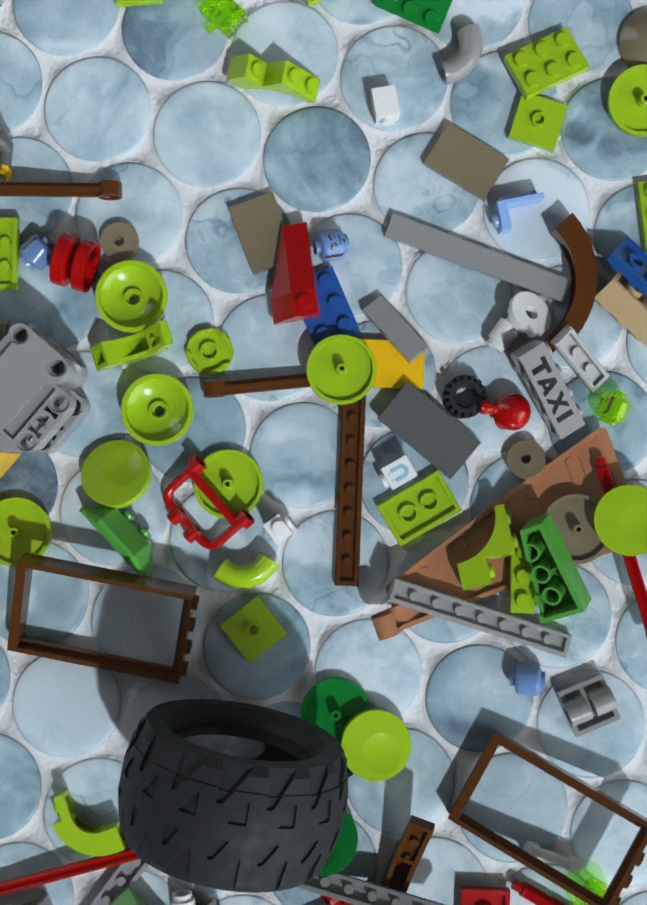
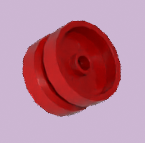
(75, 262)

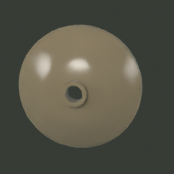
(633, 39)

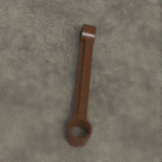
(104, 189)
(224, 388)

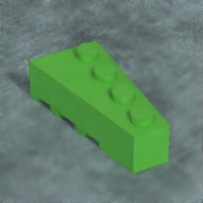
(552, 570)

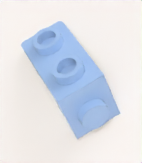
(501, 216)

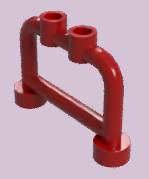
(178, 514)

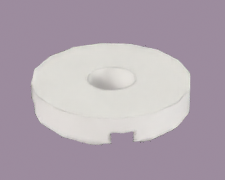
(536, 307)

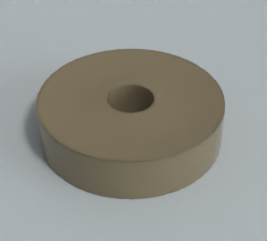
(112, 234)
(531, 469)

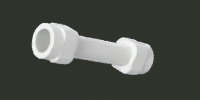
(572, 863)

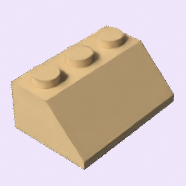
(626, 305)

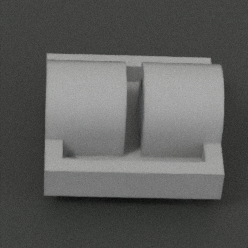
(588, 704)

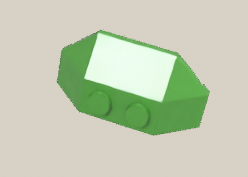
(123, 535)

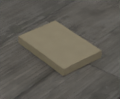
(466, 161)
(259, 230)

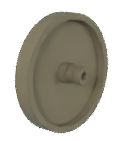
(575, 522)

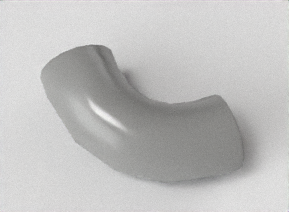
(467, 56)

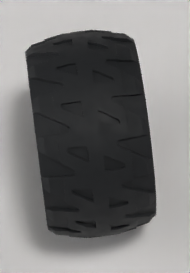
(232, 795)

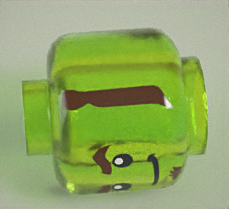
(613, 408)

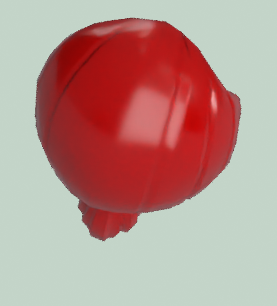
(509, 411)

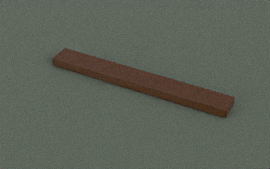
(350, 493)

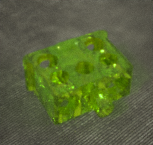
(230, 13)

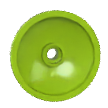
(119, 285)
(140, 407)

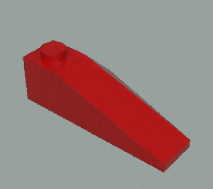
(294, 284)

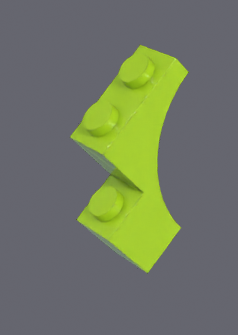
(279, 76)
(502, 543)

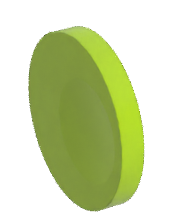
(629, 101)
(341, 369)
(116, 474)
(234, 479)
(622, 520)
(23, 529)
(376, 744)

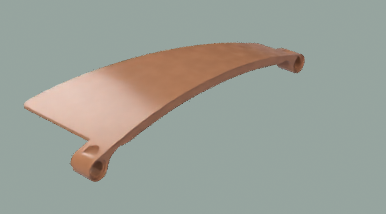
(438, 570)

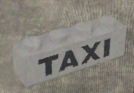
(548, 388)

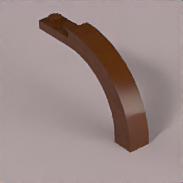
(583, 273)
(407, 854)

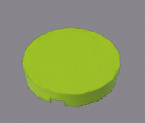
(209, 351)

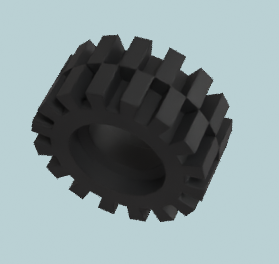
(463, 382)

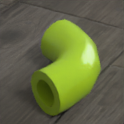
(246, 575)

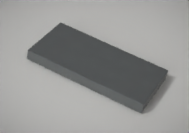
(428, 430)

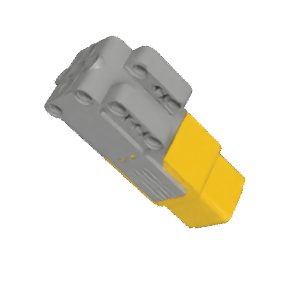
(37, 393)

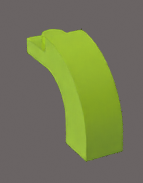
(132, 348)
(82, 836)

